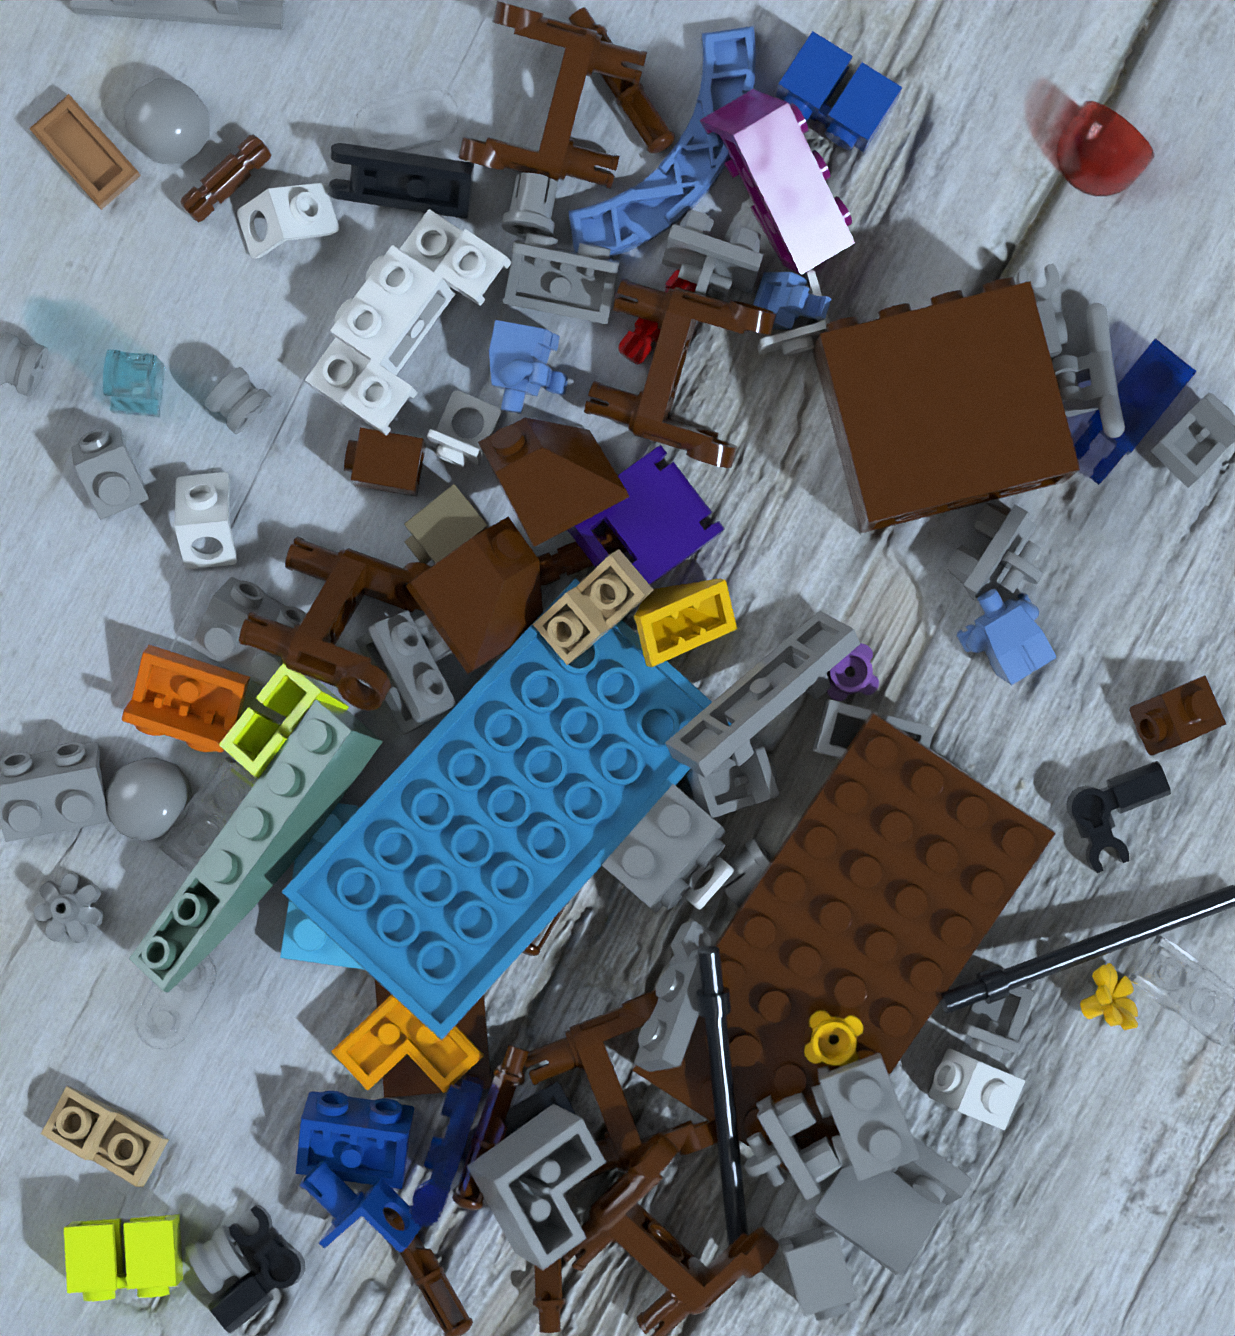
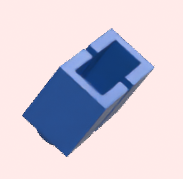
(859, 108)

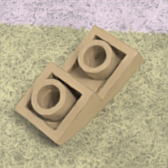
(593, 607)
(104, 1136)

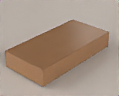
(85, 152)

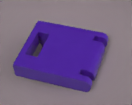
(656, 522)

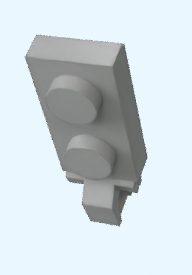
(676, 1012)

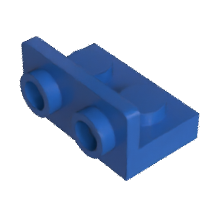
(355, 1137)

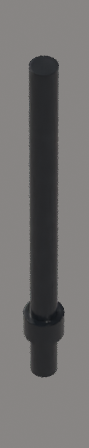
(996, 983)
(714, 1005)

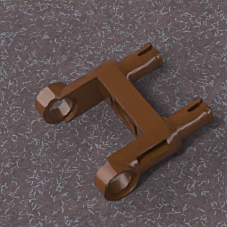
(582, 56)
(650, 409)
(311, 645)
(586, 1050)
(689, 1282)

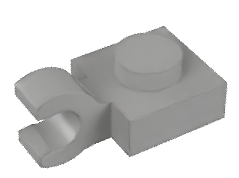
(1053, 323)

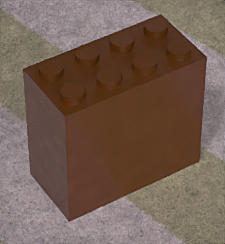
(944, 404)

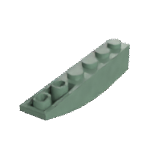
(258, 841)

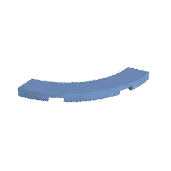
(690, 166)

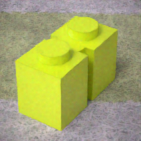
(258, 738)
(96, 1256)

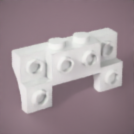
(394, 313)

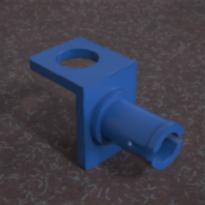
(348, 1206)

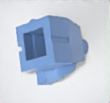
(520, 363)
(1008, 636)

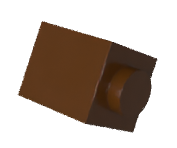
(385, 462)

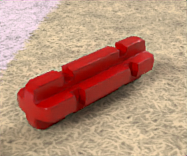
(636, 344)

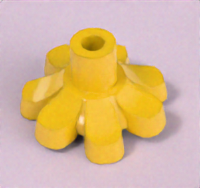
(1111, 999)

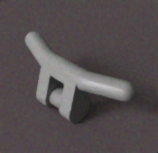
(1096, 367)

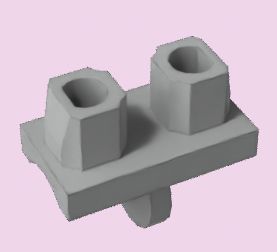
(710, 260)
(1006, 557)
(805, 1165)

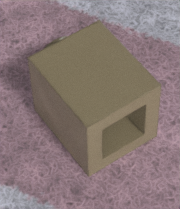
(443, 526)

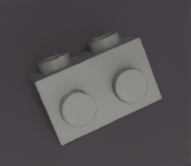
(562, 279)
(222, 625)
(417, 685)
(51, 791)
(666, 850)
(868, 1117)

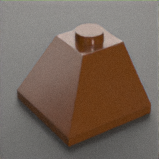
(551, 475)
(482, 594)

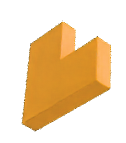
(395, 1032)

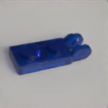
(1143, 398)
(446, 1152)

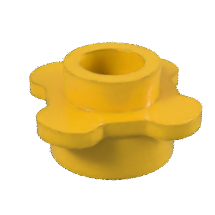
(824, 1026)

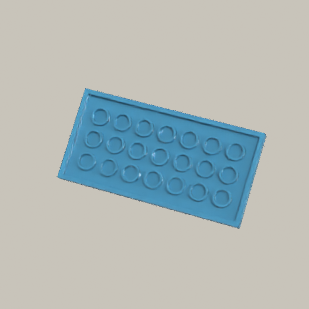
(498, 819)

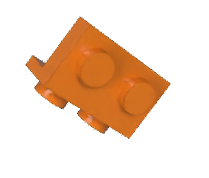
(185, 699)

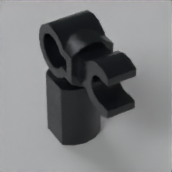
(1093, 808)
(279, 1266)

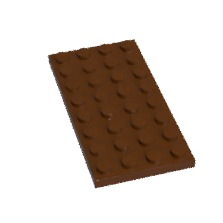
(859, 918)

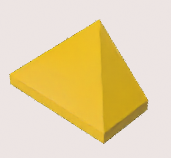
(683, 618)

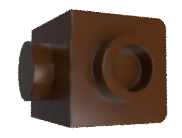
(1177, 716)

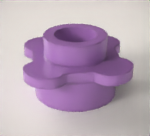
(862, 681)

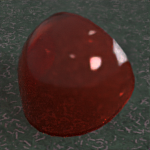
(1101, 151)

